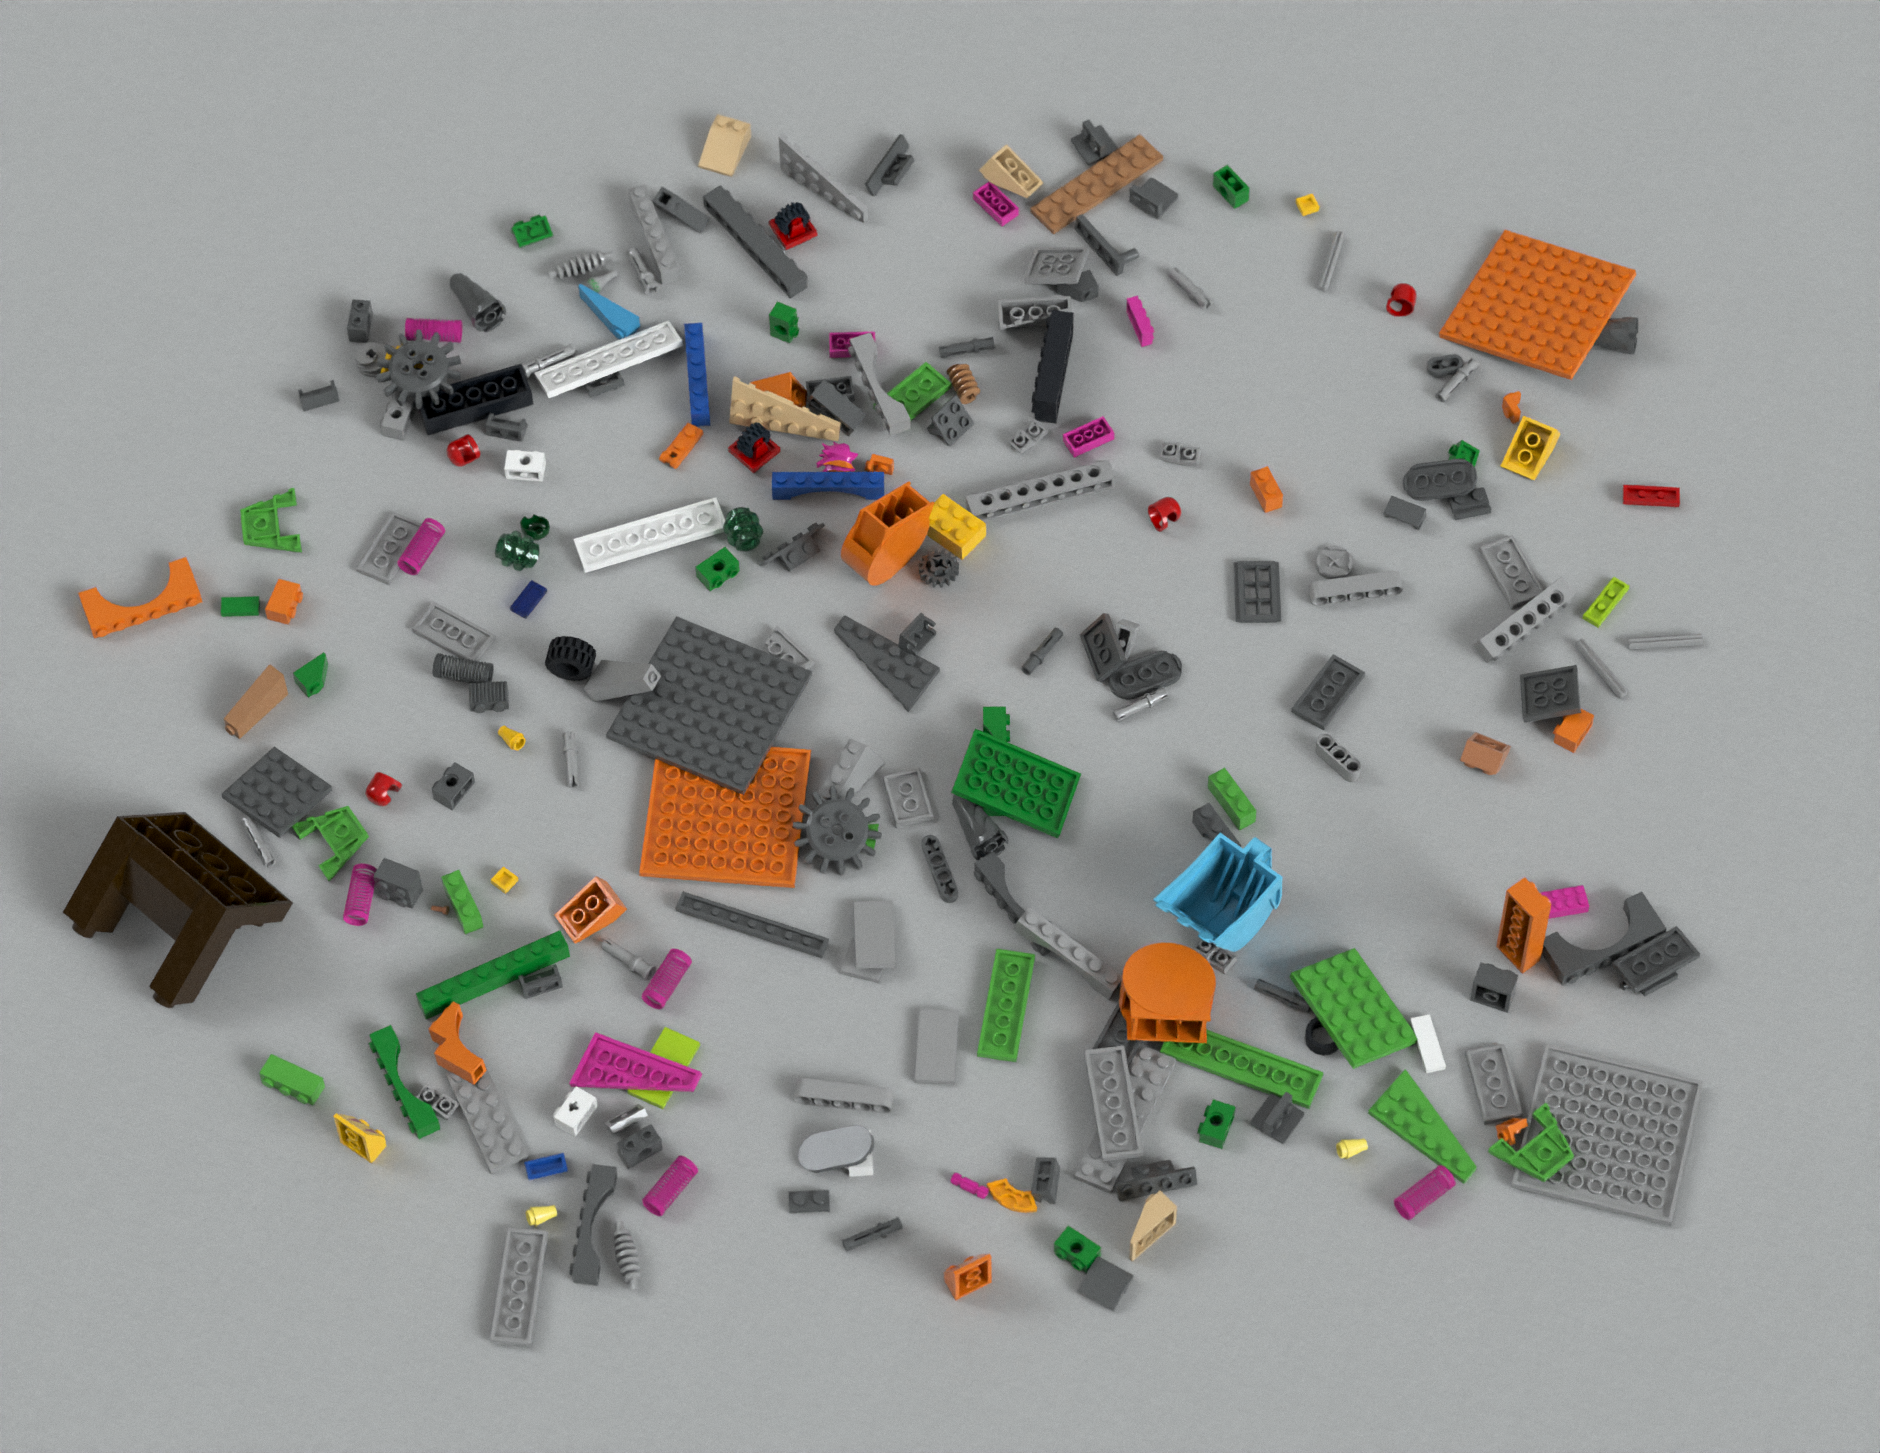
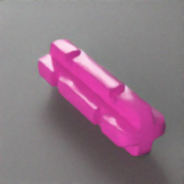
(969, 1185)

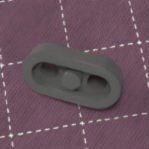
(1443, 365)

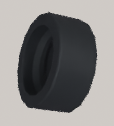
(1318, 1048)

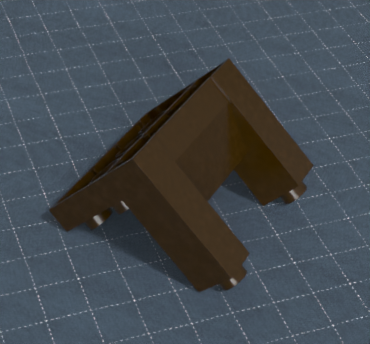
(183, 885)

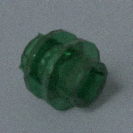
(742, 529)
(517, 550)

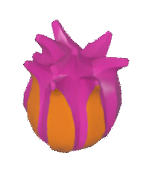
(837, 458)

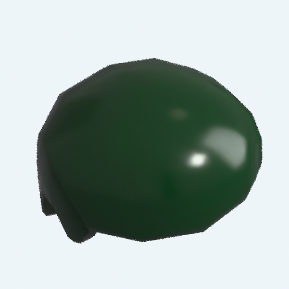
(536, 526)

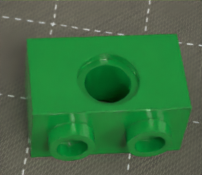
(1231, 186)
(783, 322)
(721, 560)
(1216, 1112)
(1072, 1239)

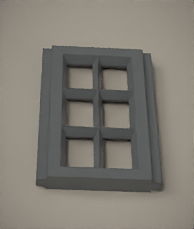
(1274, 587)

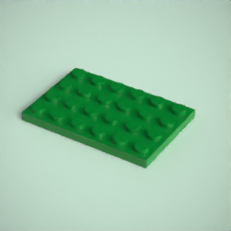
(1016, 783)

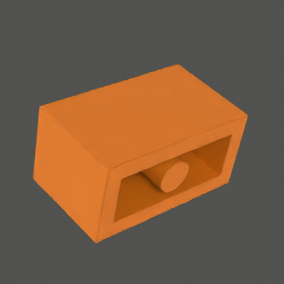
(1266, 489)
(284, 601)
(1573, 730)

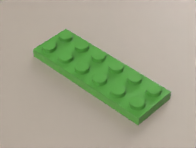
(1006, 1005)

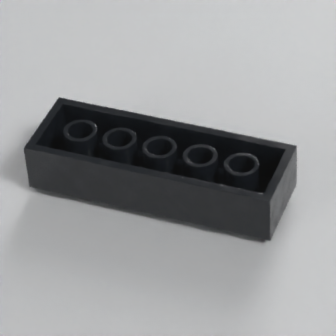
(1053, 366)
(476, 399)

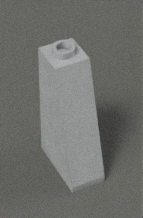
(621, 679)

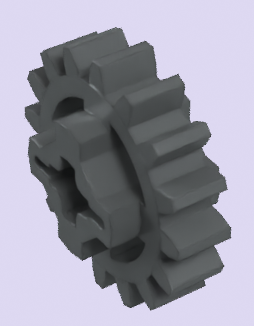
(938, 567)

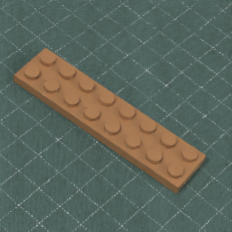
(1096, 184)

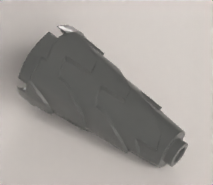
(478, 303)
(1619, 335)
(979, 828)

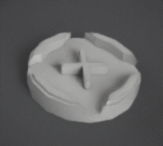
(1334, 562)

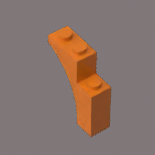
(451, 1052)

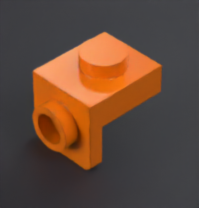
(1510, 406)

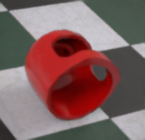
(1405, 295)
(460, 452)
(1162, 510)
(377, 789)

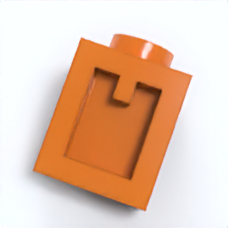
(880, 464)
(1508, 1128)

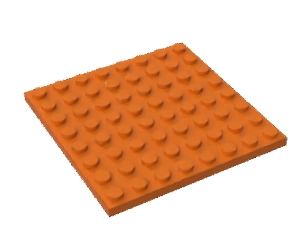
(1537, 304)
(725, 836)

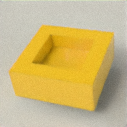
(1307, 204)
(504, 880)

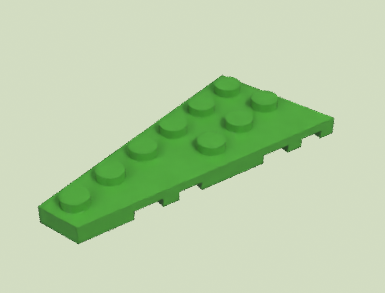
(1414, 1119)

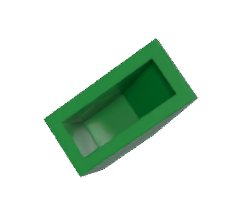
(312, 675)

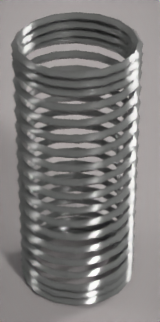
(438, 671)

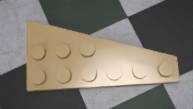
(777, 413)

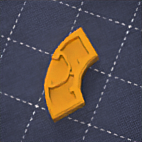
(1012, 1198)

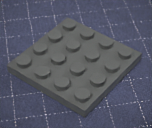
(276, 792)

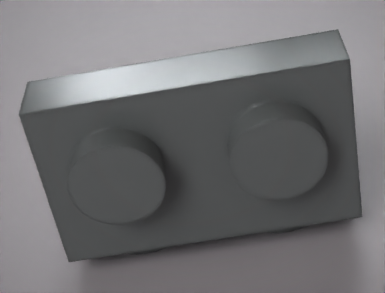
(1152, 197)

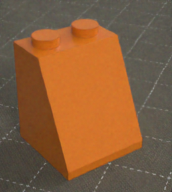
(785, 386)

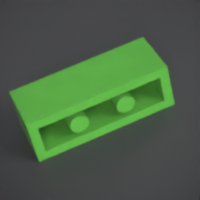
(1232, 799)
(462, 901)
(291, 1080)

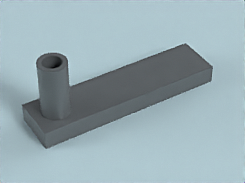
(1102, 247)

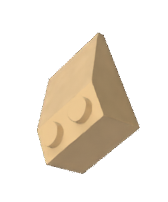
(725, 145)
(1010, 173)
(1155, 1220)

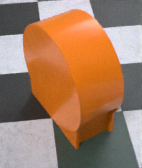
(887, 534)
(1167, 994)

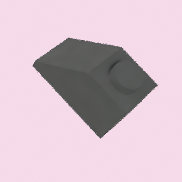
(1084, 290)

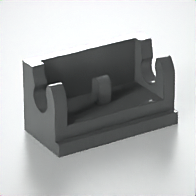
(319, 397)
(505, 429)
(1405, 512)
(917, 635)
(540, 982)
(1045, 1179)

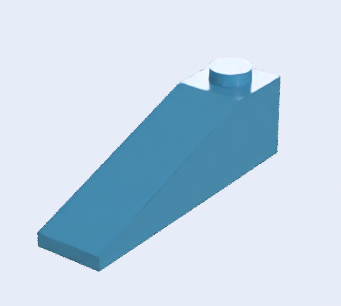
(616, 318)

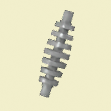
(580, 264)
(627, 1256)

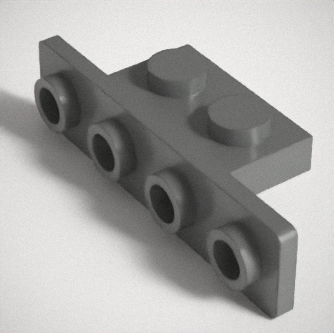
(891, 167)
(798, 551)
(1154, 1178)

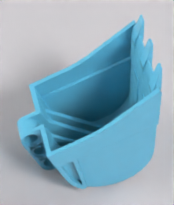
(1225, 892)

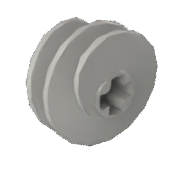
(366, 358)

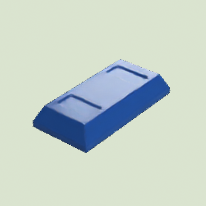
(546, 1166)

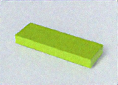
(1605, 602)

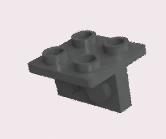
(1093, 143)
(950, 421)
(1277, 1117)

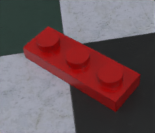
(1651, 495)

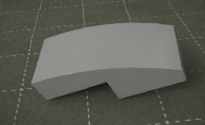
(1027, 438)
(1176, 454)
(1217, 957)
(441, 1103)

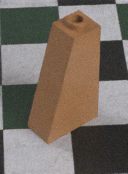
(257, 702)

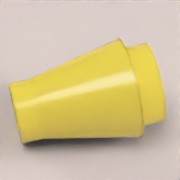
(1350, 1147)
(540, 1214)

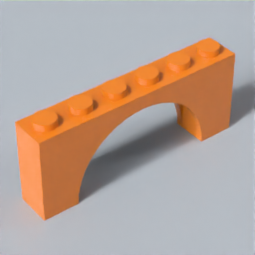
(178, 594)

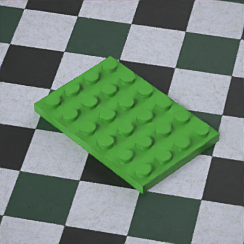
(1353, 1008)

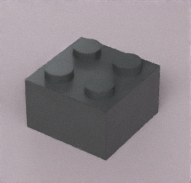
(398, 883)
(1494, 987)

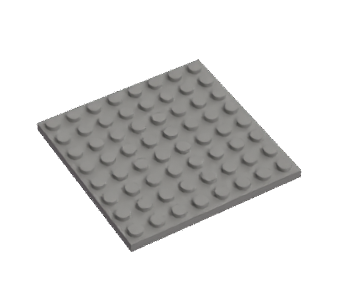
(1624, 1129)

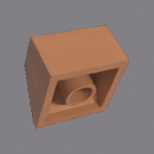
(1484, 753)

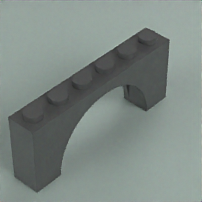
(1573, 962)

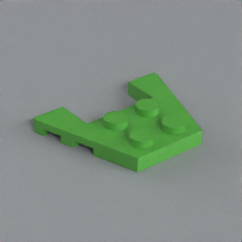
(261, 524)
(341, 832)
(1543, 1154)

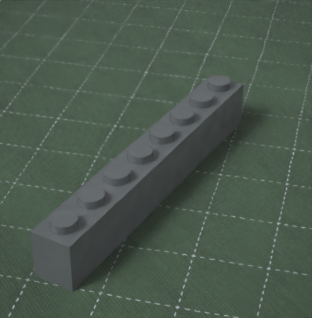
(755, 241)

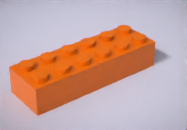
(1523, 924)

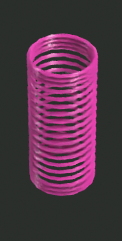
(432, 326)
(418, 551)
(360, 877)
(657, 997)
(1439, 1177)
(668, 1192)

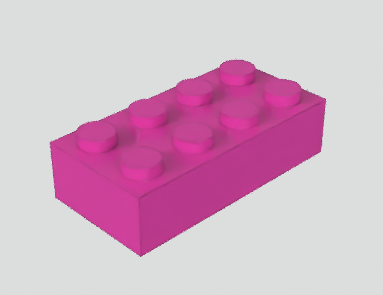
(996, 203)
(1139, 321)
(840, 342)
(1088, 436)
(1567, 901)

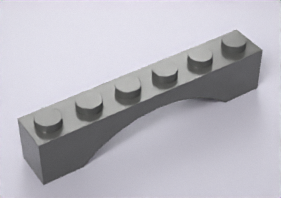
(992, 873)
(601, 1187)

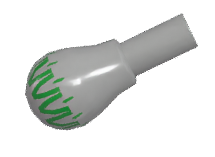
(597, 283)

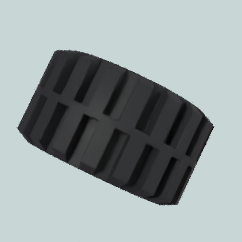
(570, 658)

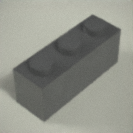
(836, 406)

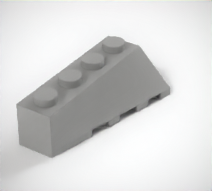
(1030, 311)
(852, 769)

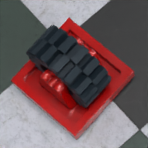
(792, 225)
(754, 447)

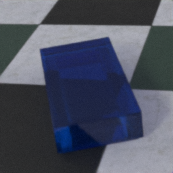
(528, 599)

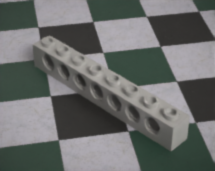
(1051, 493)

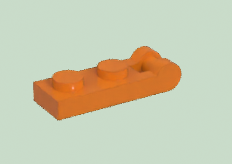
(681, 445)

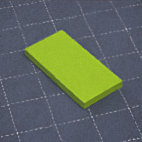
(674, 1048)

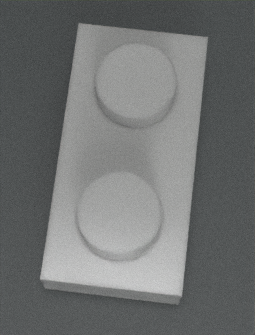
(621, 1121)

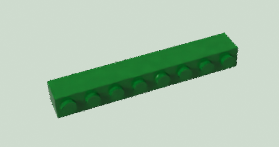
(493, 974)

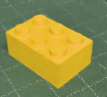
(955, 527)

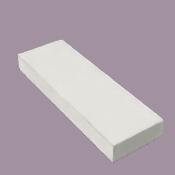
(1428, 1043)

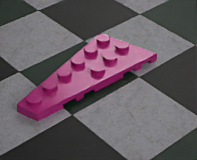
(623, 1066)

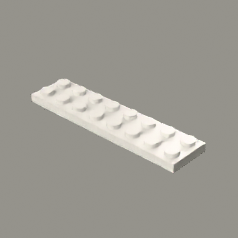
(608, 359)
(650, 535)

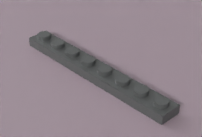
(752, 924)

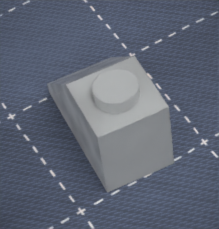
(1127, 635)

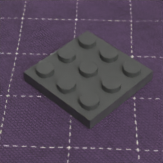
(1550, 693)

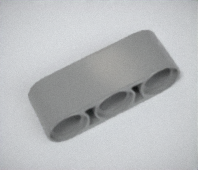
(1333, 750)

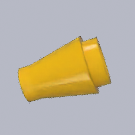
(513, 739)

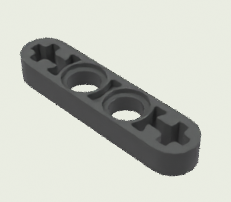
(937, 869)

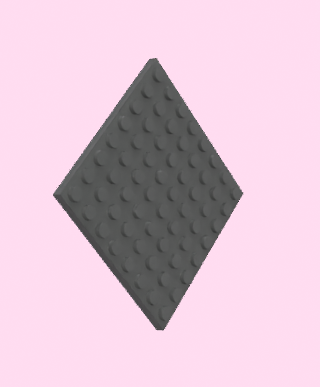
(712, 705)

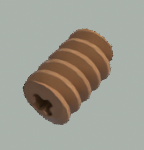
(963, 382)

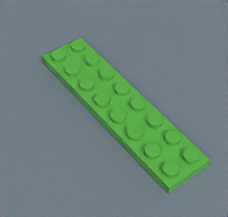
(1249, 1067)

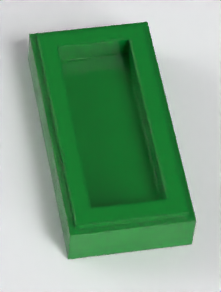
(240, 606)

